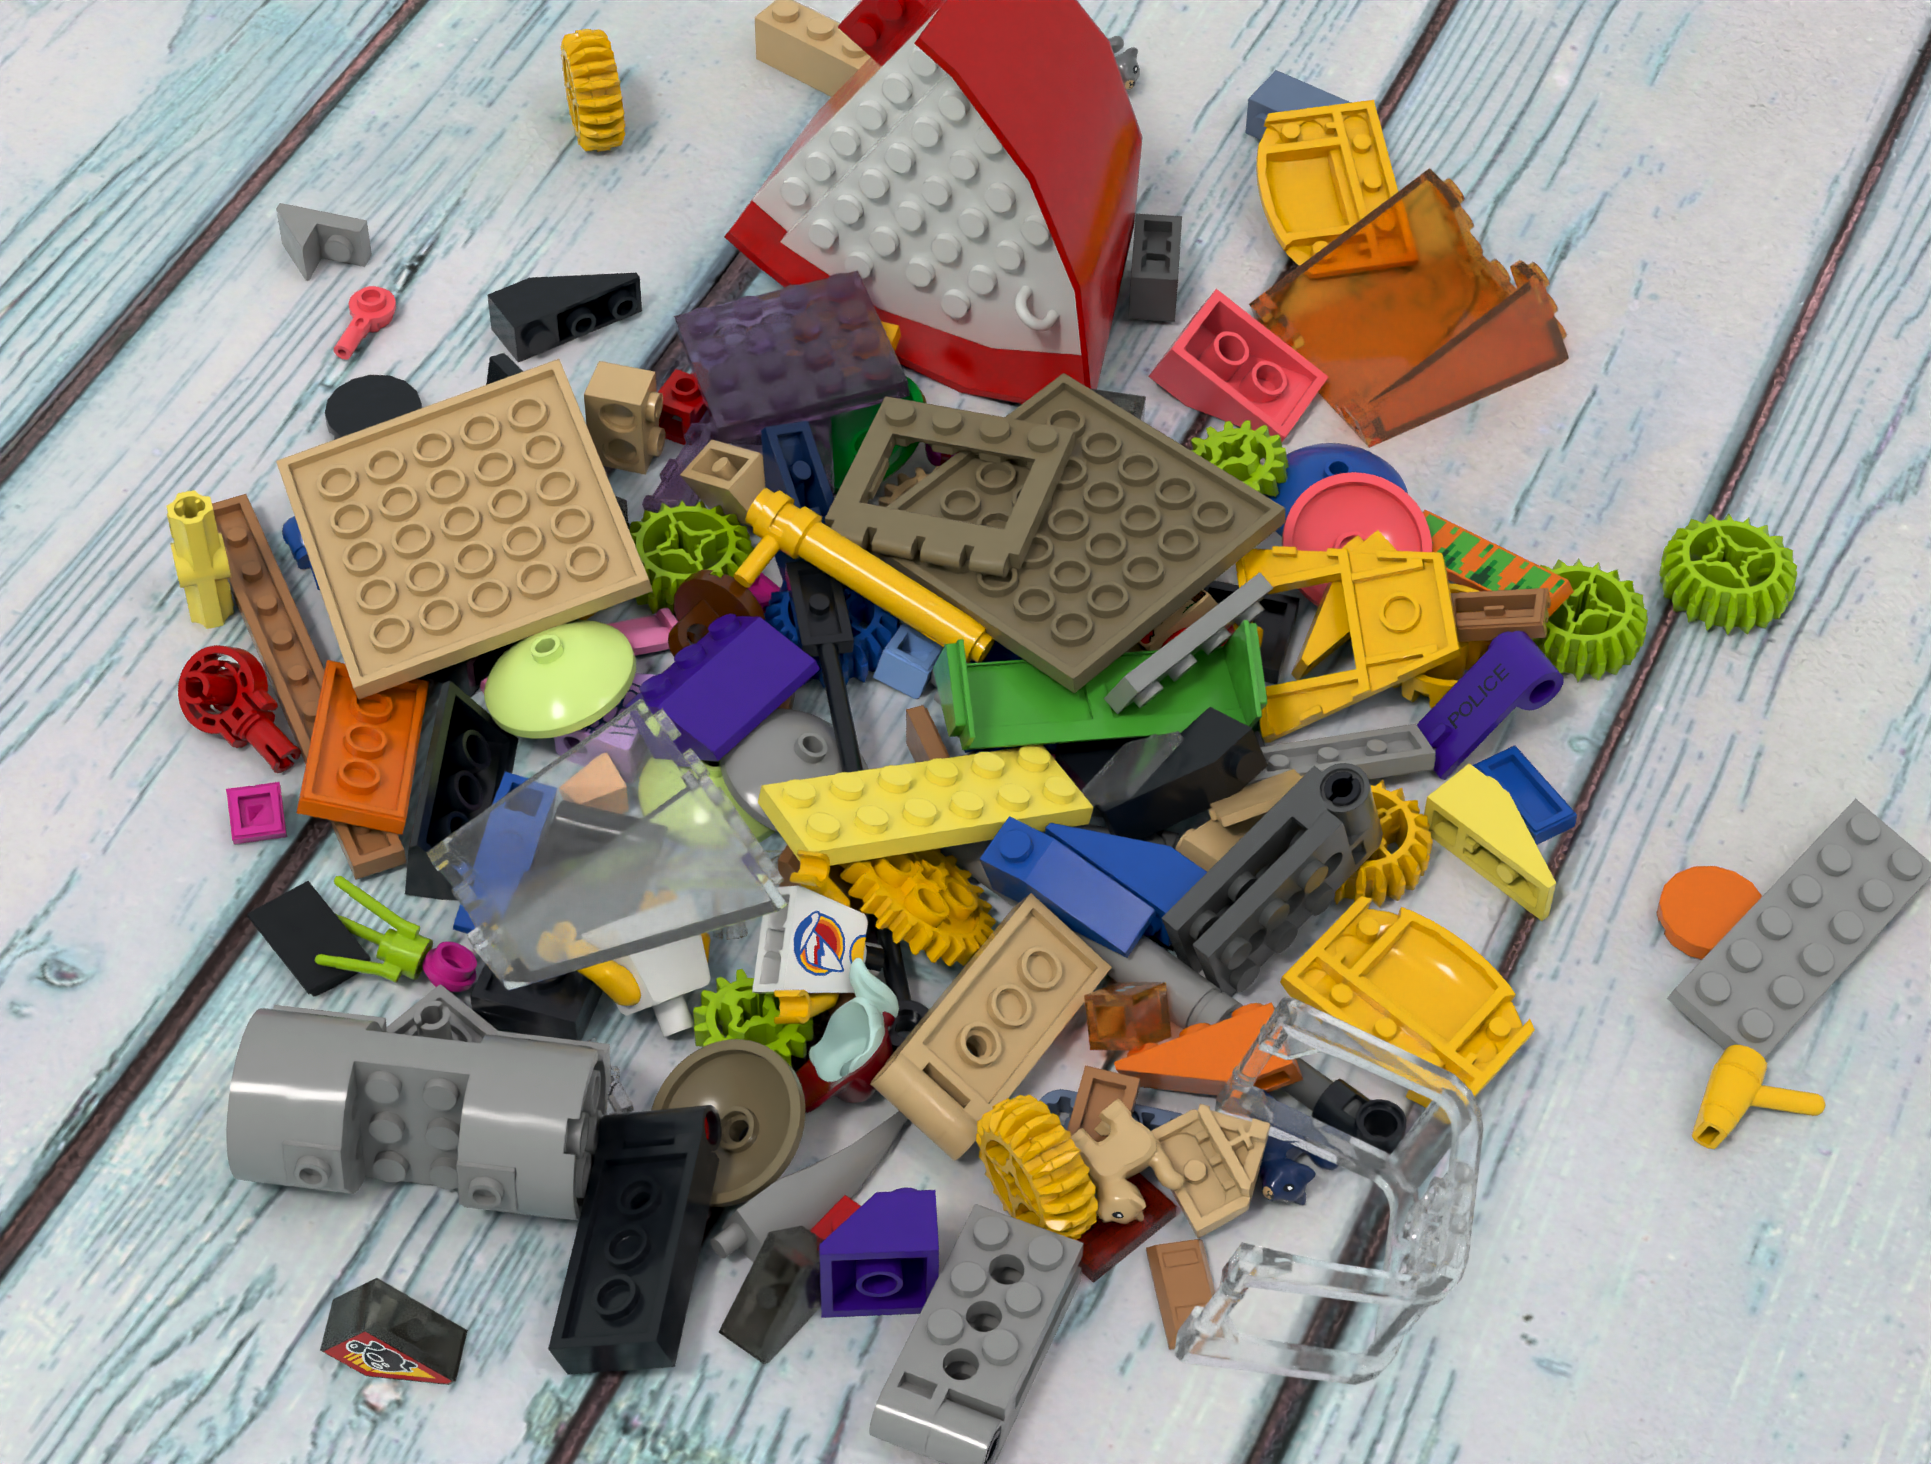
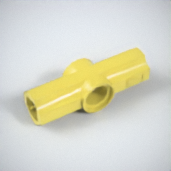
(200, 559)

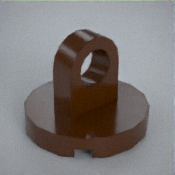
(703, 600)

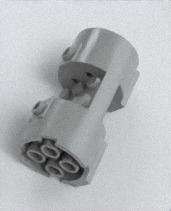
(343, 1100)

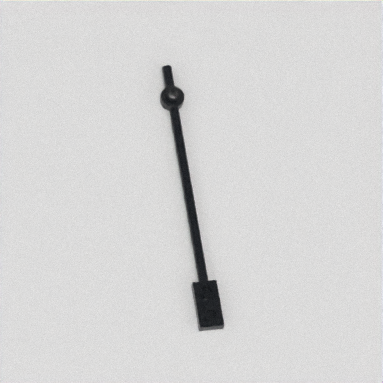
(826, 632)

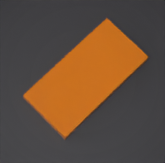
(362, 753)

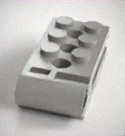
(979, 1340)

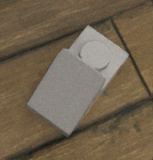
(319, 234)

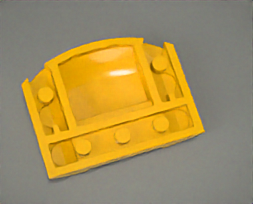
(1321, 173)
(1414, 990)

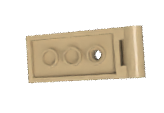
(1002, 1008)

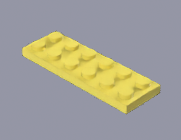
(923, 804)

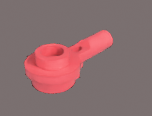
(371, 310)

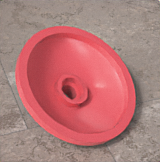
(1351, 506)

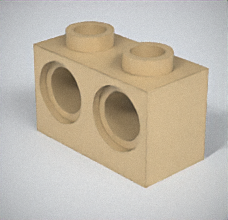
(624, 416)

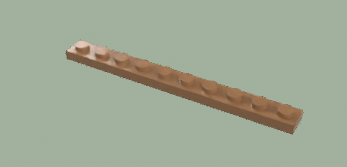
(289, 660)

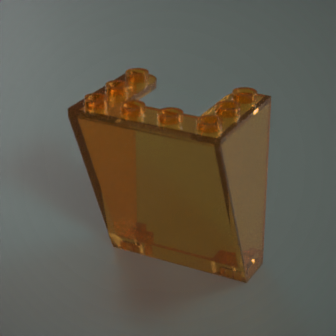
(1413, 315)

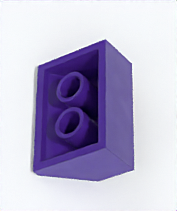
(727, 683)

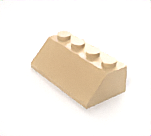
(806, 46)

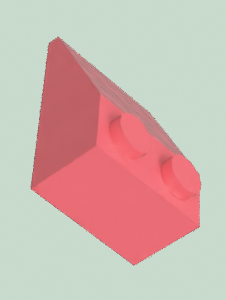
(1238, 369)

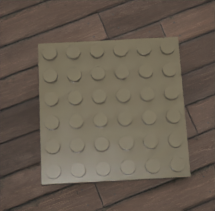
(1118, 548)

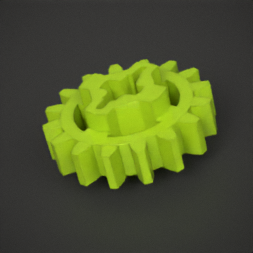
(1240, 452)
(747, 1017)

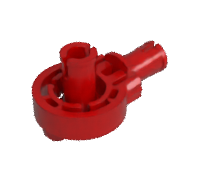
(242, 699)

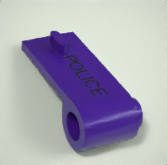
(1504, 678)

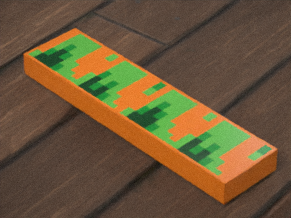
(1489, 567)

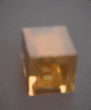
(1127, 1016)

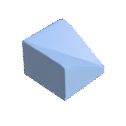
(908, 661)

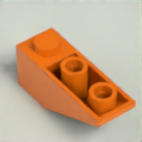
(1206, 1056)

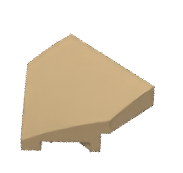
(1218, 1164)

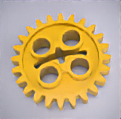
(923, 903)

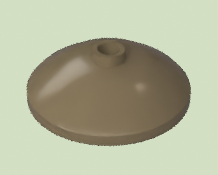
(750, 1090)

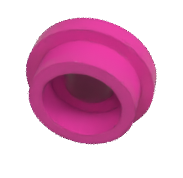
(451, 966)

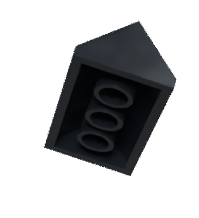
(458, 783)

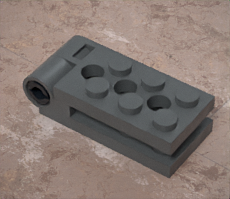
(1276, 877)

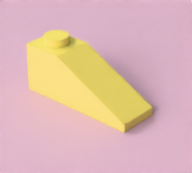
(1486, 831)

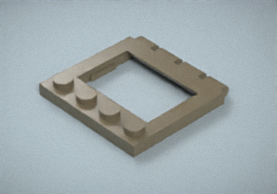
(941, 539)

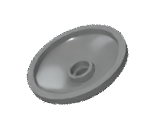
(778, 750)

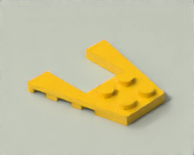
(1396, 620)

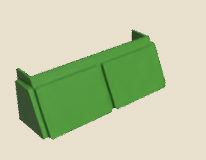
(1023, 706)

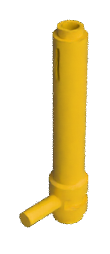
(805, 536)

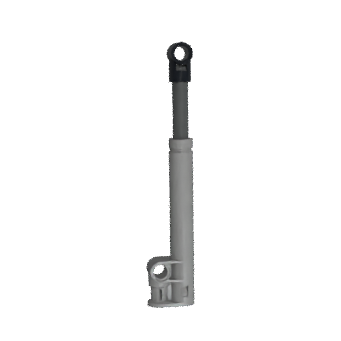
(1197, 1000)

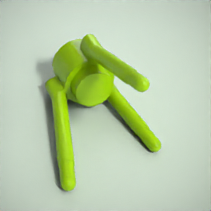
(400, 949)

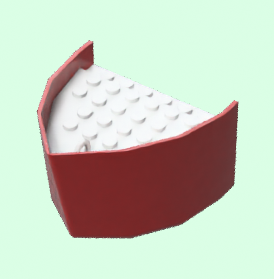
(971, 185)

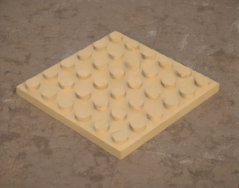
(461, 528)

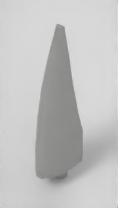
(806, 1194)

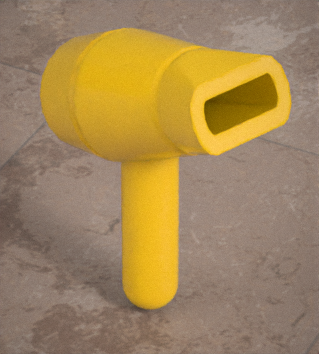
(1736, 1086)

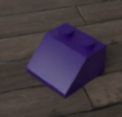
(882, 1257)

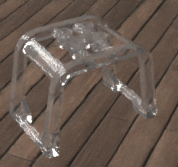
(1425, 1236)

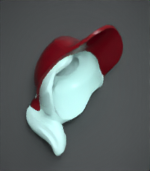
(853, 1044)

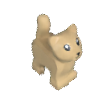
(1117, 1158)

